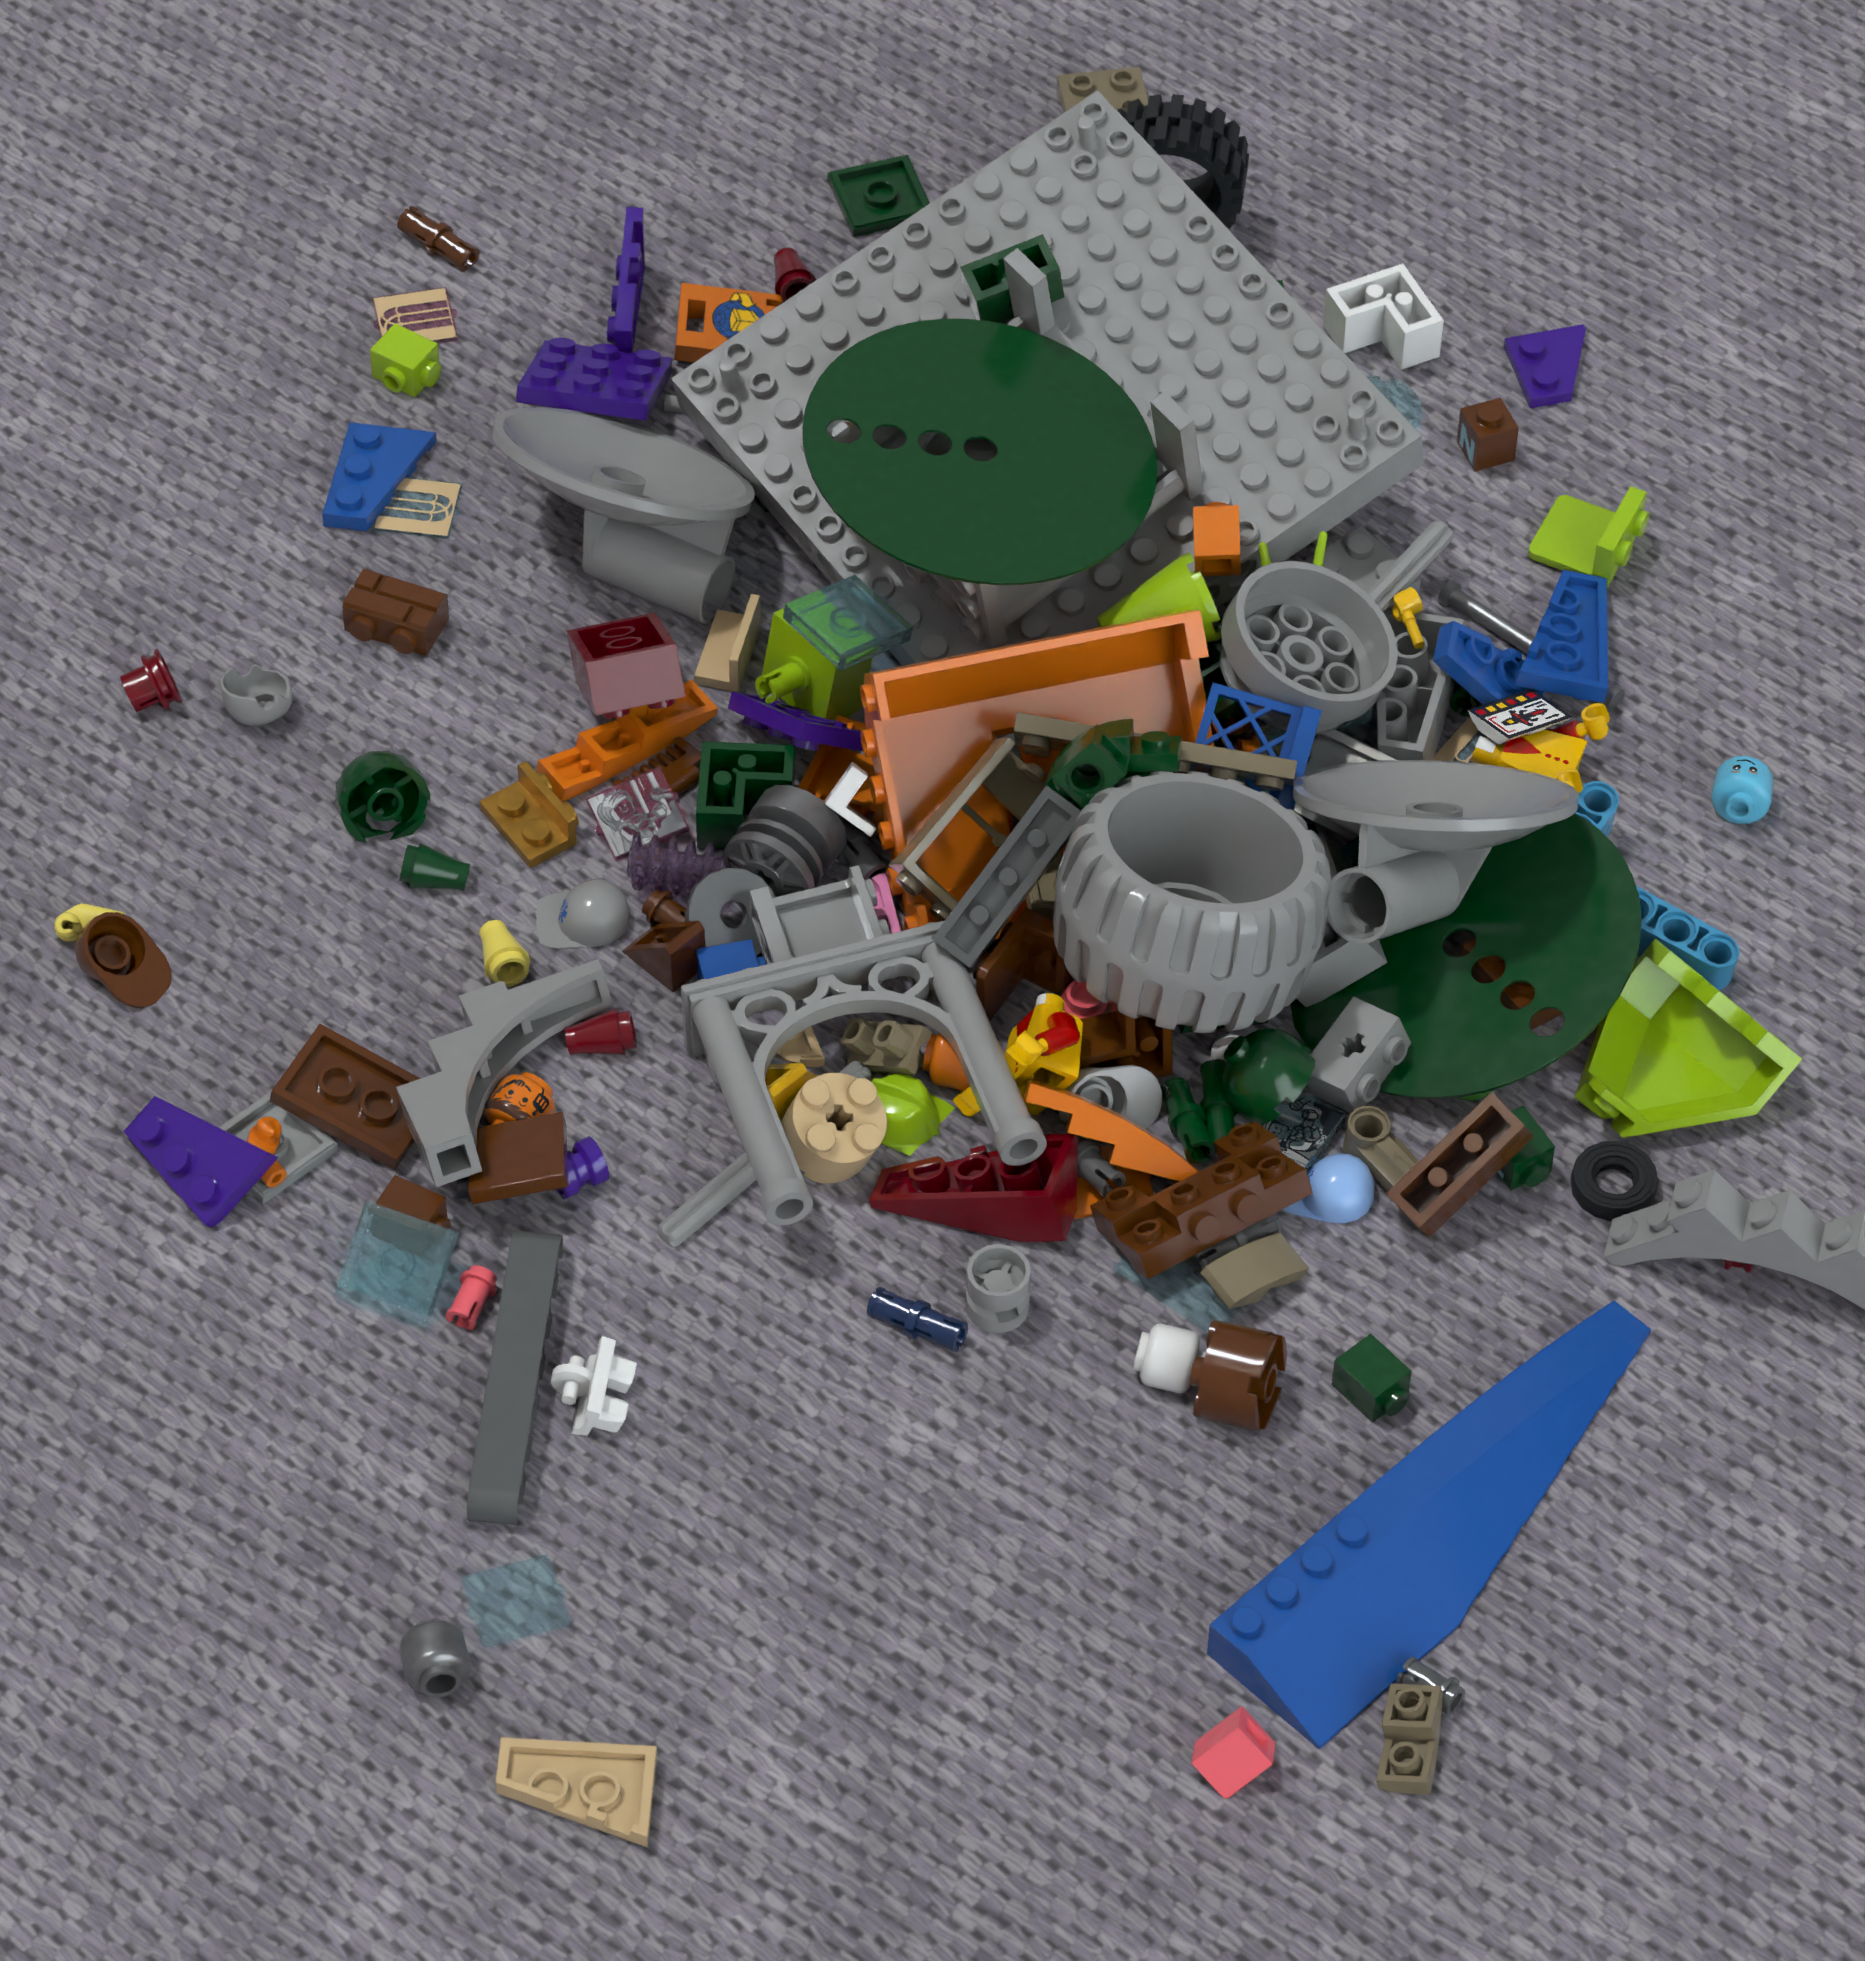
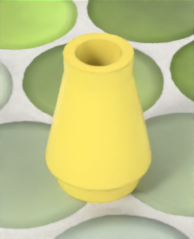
(503, 954)

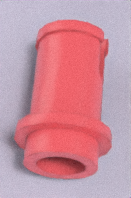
(475, 1288)

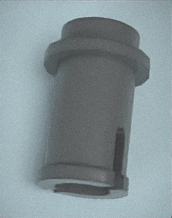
(1452, 1692)

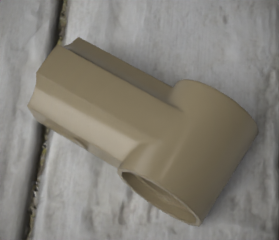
(1382, 1150)

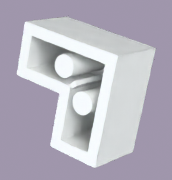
(1388, 310)

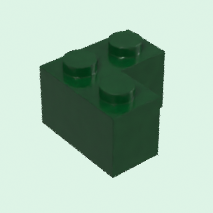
(732, 783)

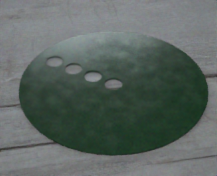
(1054, 500)
(1558, 917)

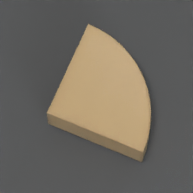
(803, 1049)

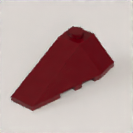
(986, 1194)

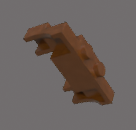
(1205, 1208)

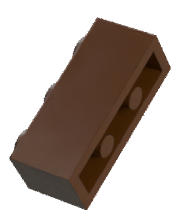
(1460, 1164)

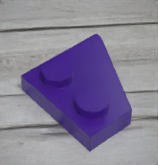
(1546, 363)

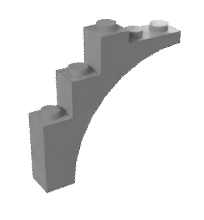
(472, 1061)
(1717, 1222)

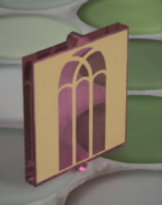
(419, 311)

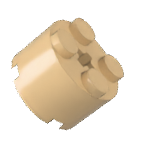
(834, 1126)

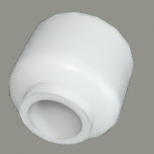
(1167, 1357)

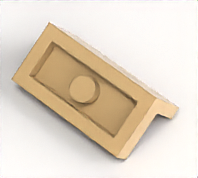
(729, 647)

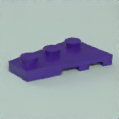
(630, 274)
(793, 723)

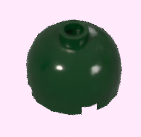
(387, 789)
(1265, 1071)

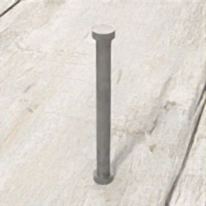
(1453, 595)

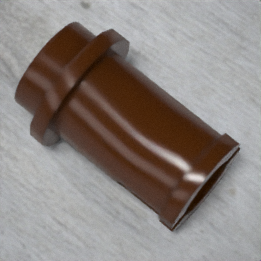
(662, 908)

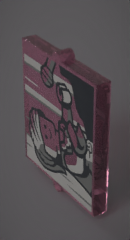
(637, 805)

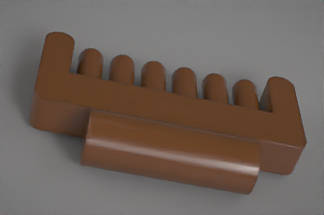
(679, 774)

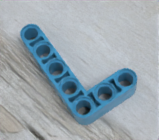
(1696, 941)

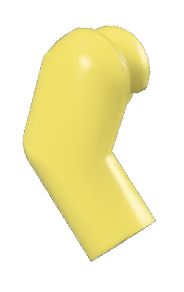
(72, 921)

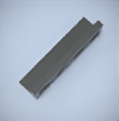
(1008, 877)

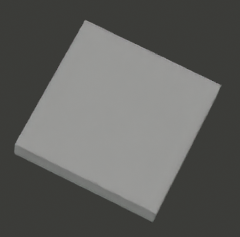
(300, 1144)

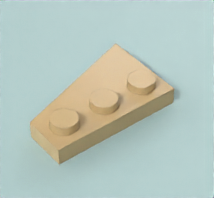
(582, 1781)

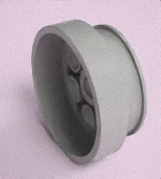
(1308, 642)

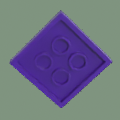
(595, 379)

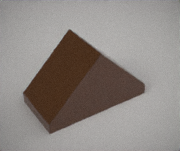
(669, 952)

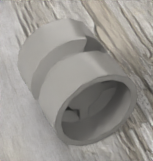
(998, 1288)

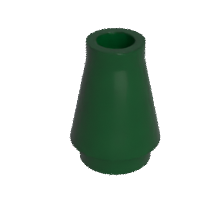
(432, 869)

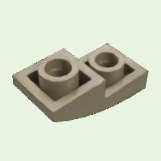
(1253, 1269)
(1411, 1738)

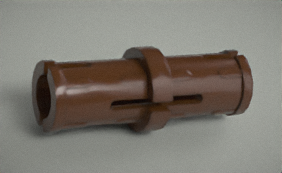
(438, 238)

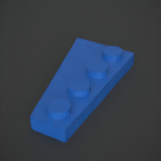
(1571, 641)

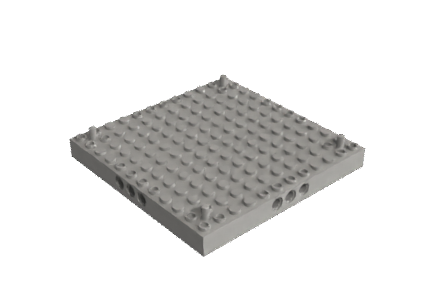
(1149, 297)

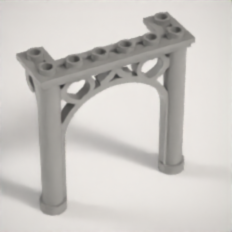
(831, 987)

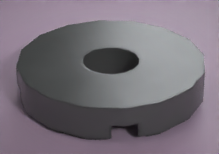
(712, 893)

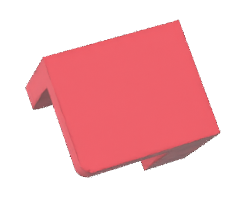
(1233, 1753)

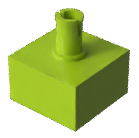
(806, 677)

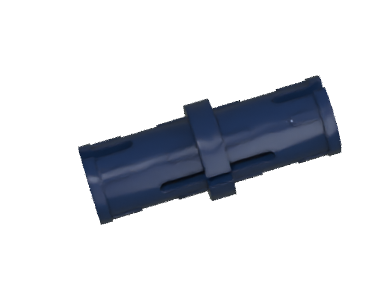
(917, 1319)

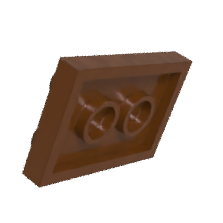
(348, 1095)

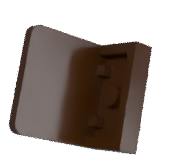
(1022, 952)

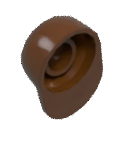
(123, 959)

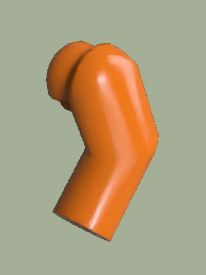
(266, 1136)

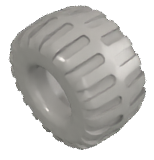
(1191, 901)

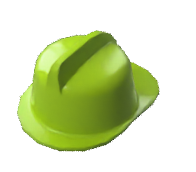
(910, 1112)

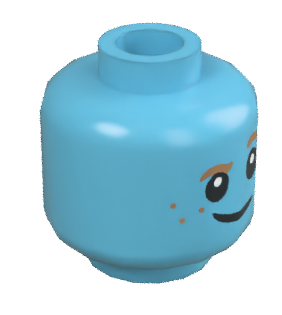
(1745, 786)

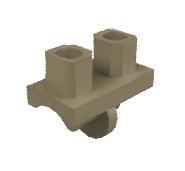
(886, 1045)

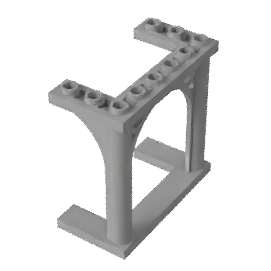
(992, 608)

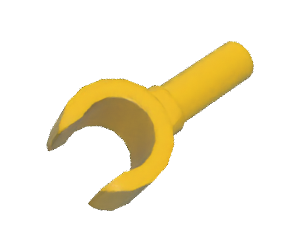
(1405, 607)

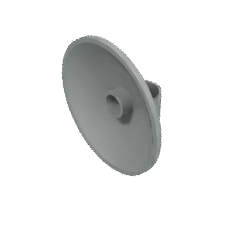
(649, 502)
(1422, 833)

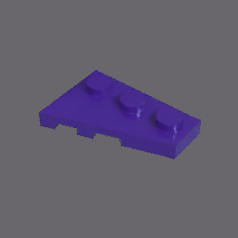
(198, 1158)

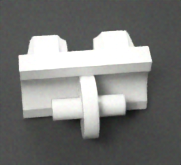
(590, 1384)

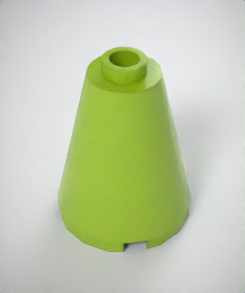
(1165, 593)

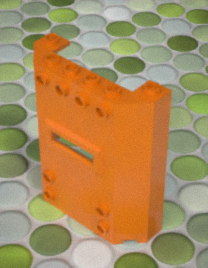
(942, 714)

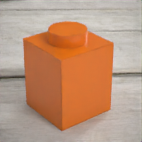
(1217, 539)

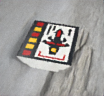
(1517, 716)

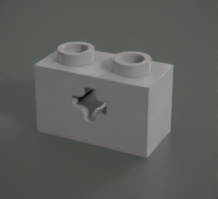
(1357, 1055)

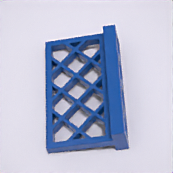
(1296, 741)

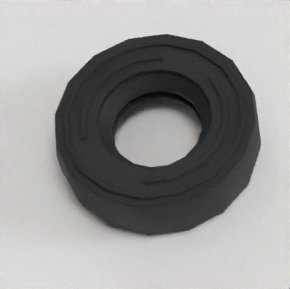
(1613, 1156)

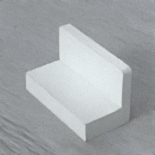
(842, 795)

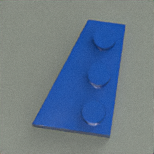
(370, 470)
(1477, 663)

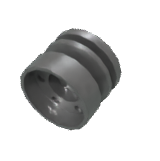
(787, 840)

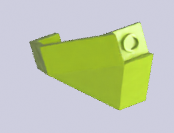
(1678, 1053)

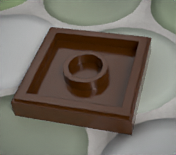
(520, 1158)

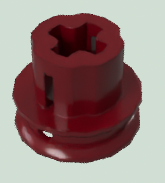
(151, 683)

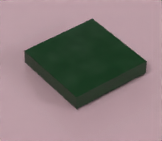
(877, 194)

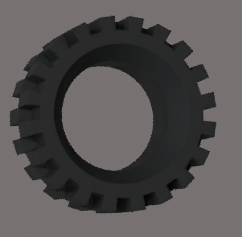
(1202, 138)

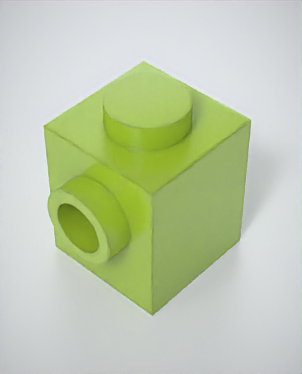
(405, 361)

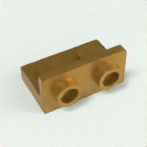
(532, 817)

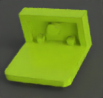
(1589, 537)

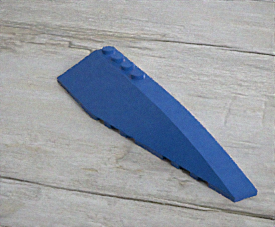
(1420, 1541)

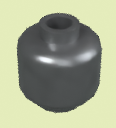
(435, 1657)

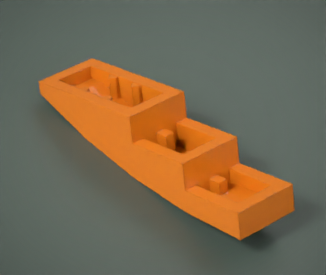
(624, 743)
(1129, 1143)

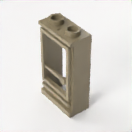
(1004, 777)

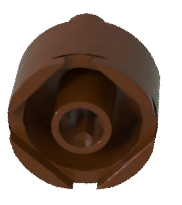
(1238, 1375)

